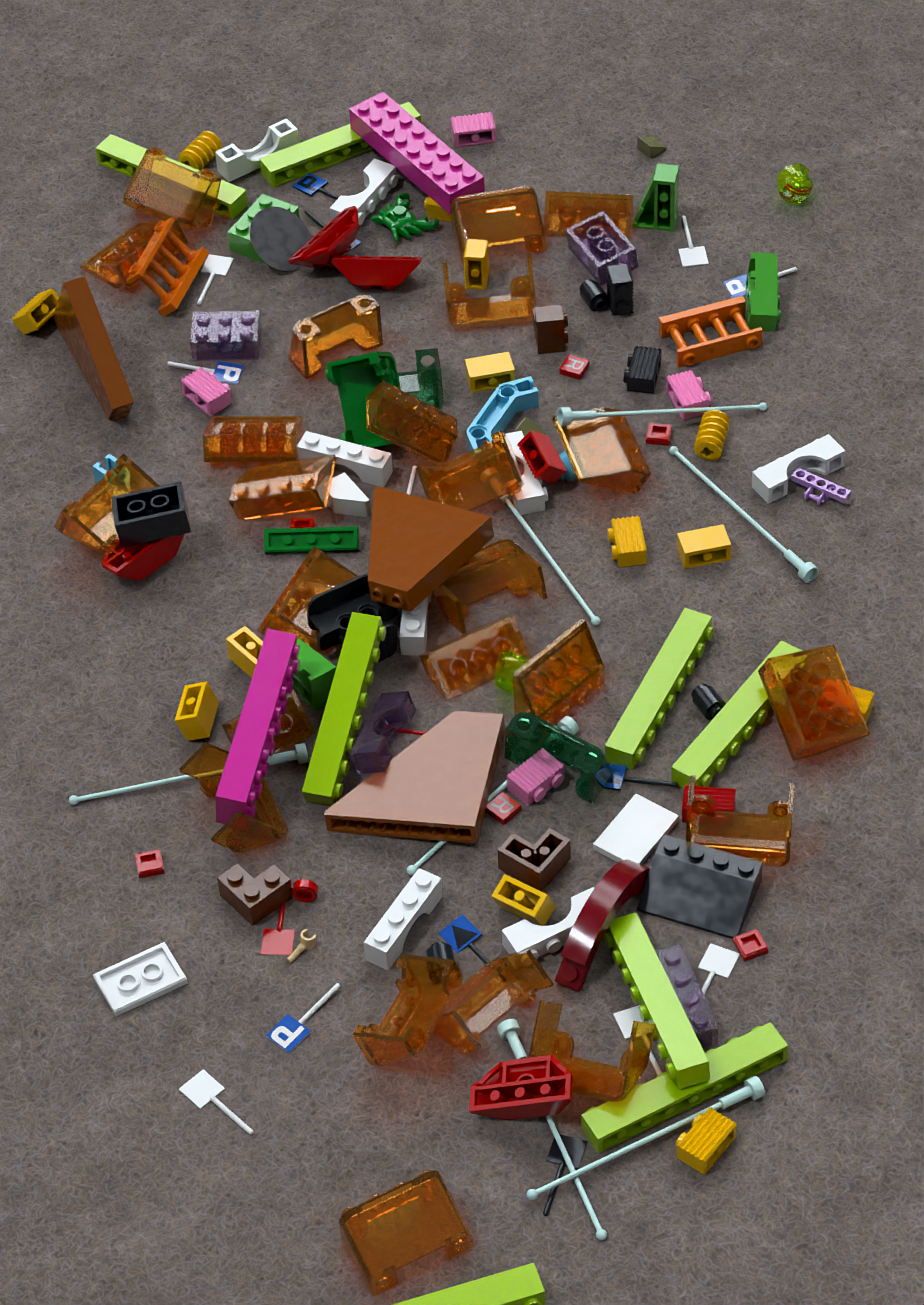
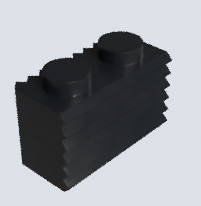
(620, 289)
(643, 369)

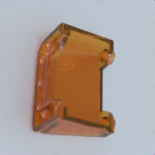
(173, 191)
(499, 218)
(474, 476)
(91, 518)
(313, 577)
(424, 995)

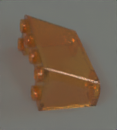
(346, 322)
(402, 1228)

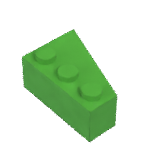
(313, 676)

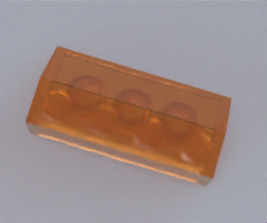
(570, 208)
(410, 423)
(472, 656)

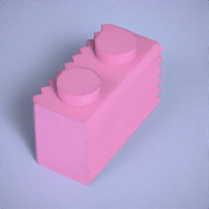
(473, 129)
(206, 391)
(687, 392)
(536, 777)

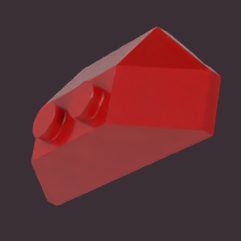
(330, 241)
(376, 270)
(142, 559)
(523, 1089)

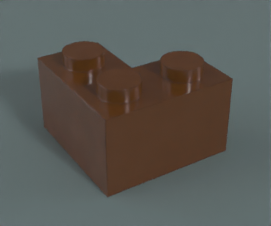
(549, 329)
(536, 862)
(254, 896)

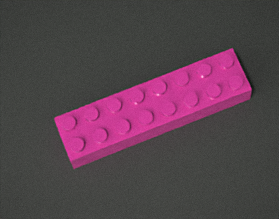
(414, 150)
(257, 726)

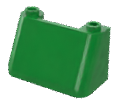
(355, 381)

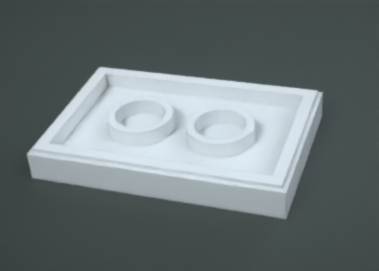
(636, 831)
(140, 979)

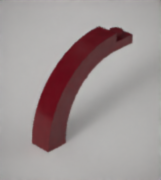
(598, 912)

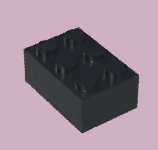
(150, 514)

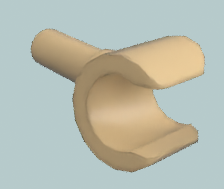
(305, 944)

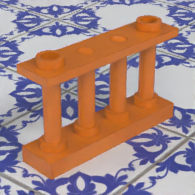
(186, 272)
(705, 316)

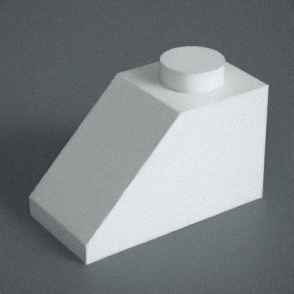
(347, 498)

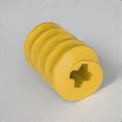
(200, 150)
(711, 435)

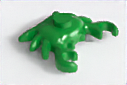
(401, 220)

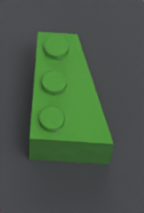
(660, 200)
(762, 292)

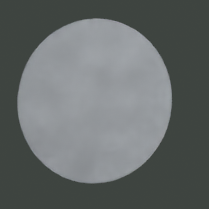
(278, 236)

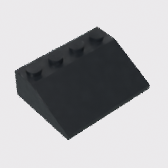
(700, 886)

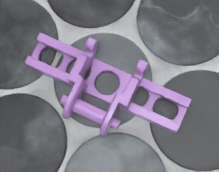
(828, 493)

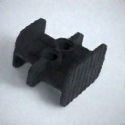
(332, 612)

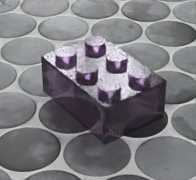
(599, 245)
(225, 335)

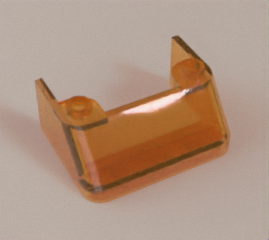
(493, 309)
(486, 573)
(241, 831)
(743, 834)
(488, 995)
(592, 1077)

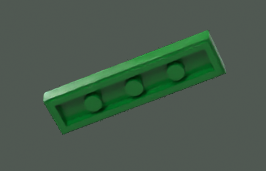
(303, 539)

